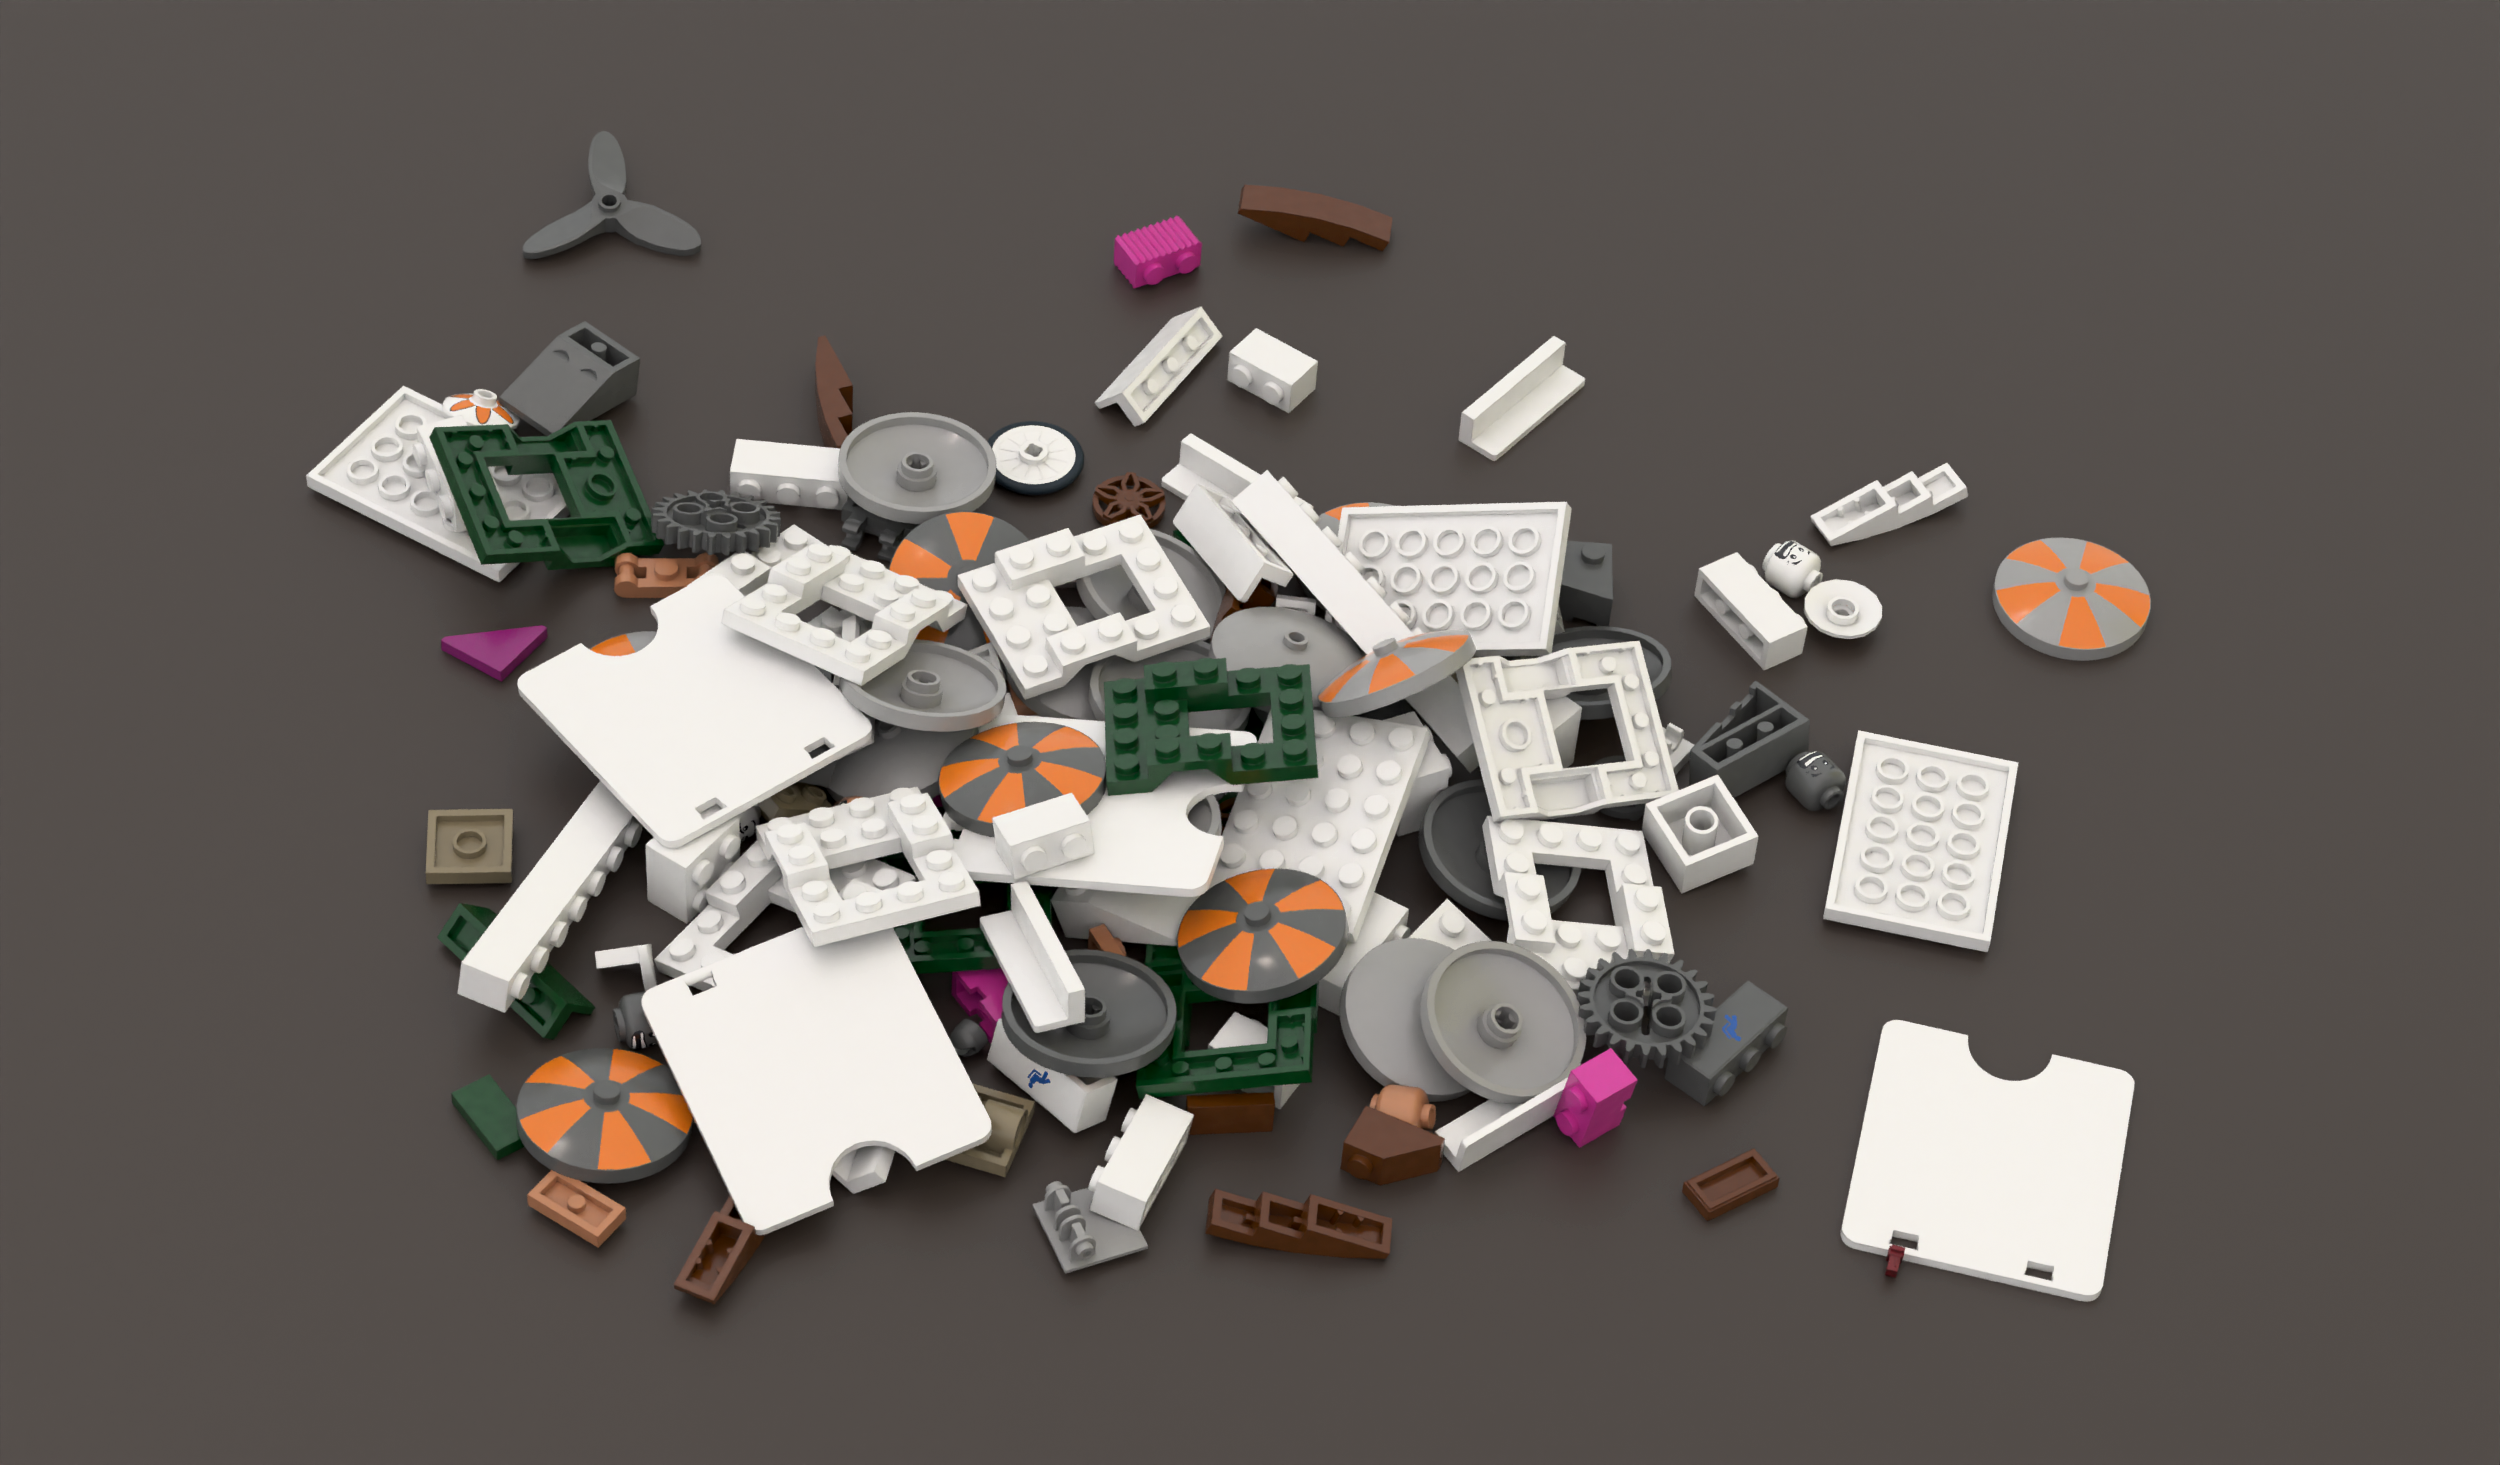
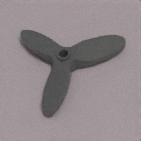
(612, 212)

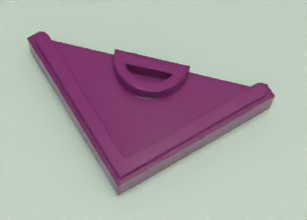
(495, 651)

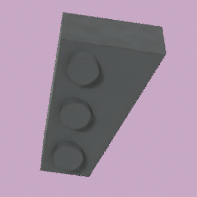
(1587, 582)
(1750, 742)

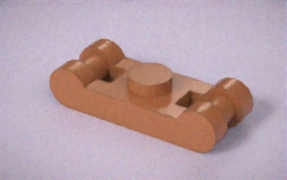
(658, 576)

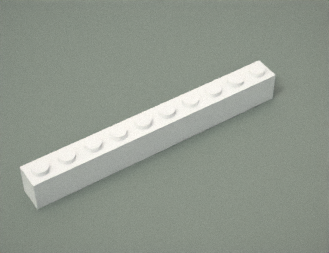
(1349, 597)

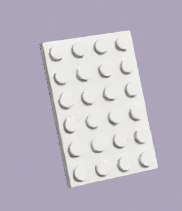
(380, 479)
(1467, 568)
(1331, 823)
(1921, 841)

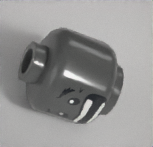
(1814, 780)
(632, 1024)

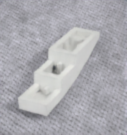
(1886, 508)

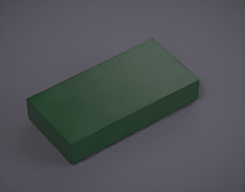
(489, 1115)

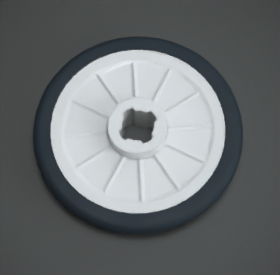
(1036, 457)

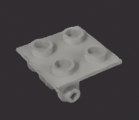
(1079, 1234)

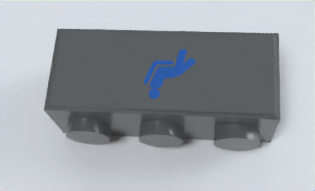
(1740, 1034)

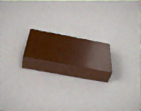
(1231, 1113)
(1730, 1184)

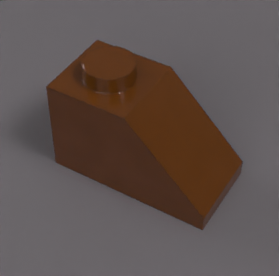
(1389, 1149)

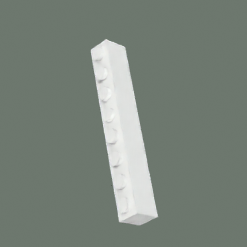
(549, 901)

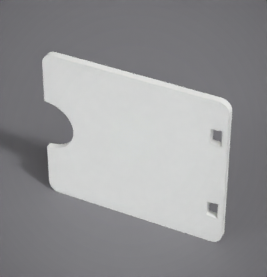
(694, 716)
(1138, 838)
(809, 1061)
(1988, 1165)

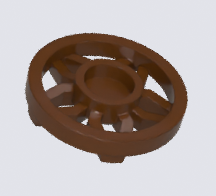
(1128, 502)

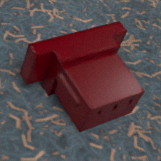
(1894, 1258)

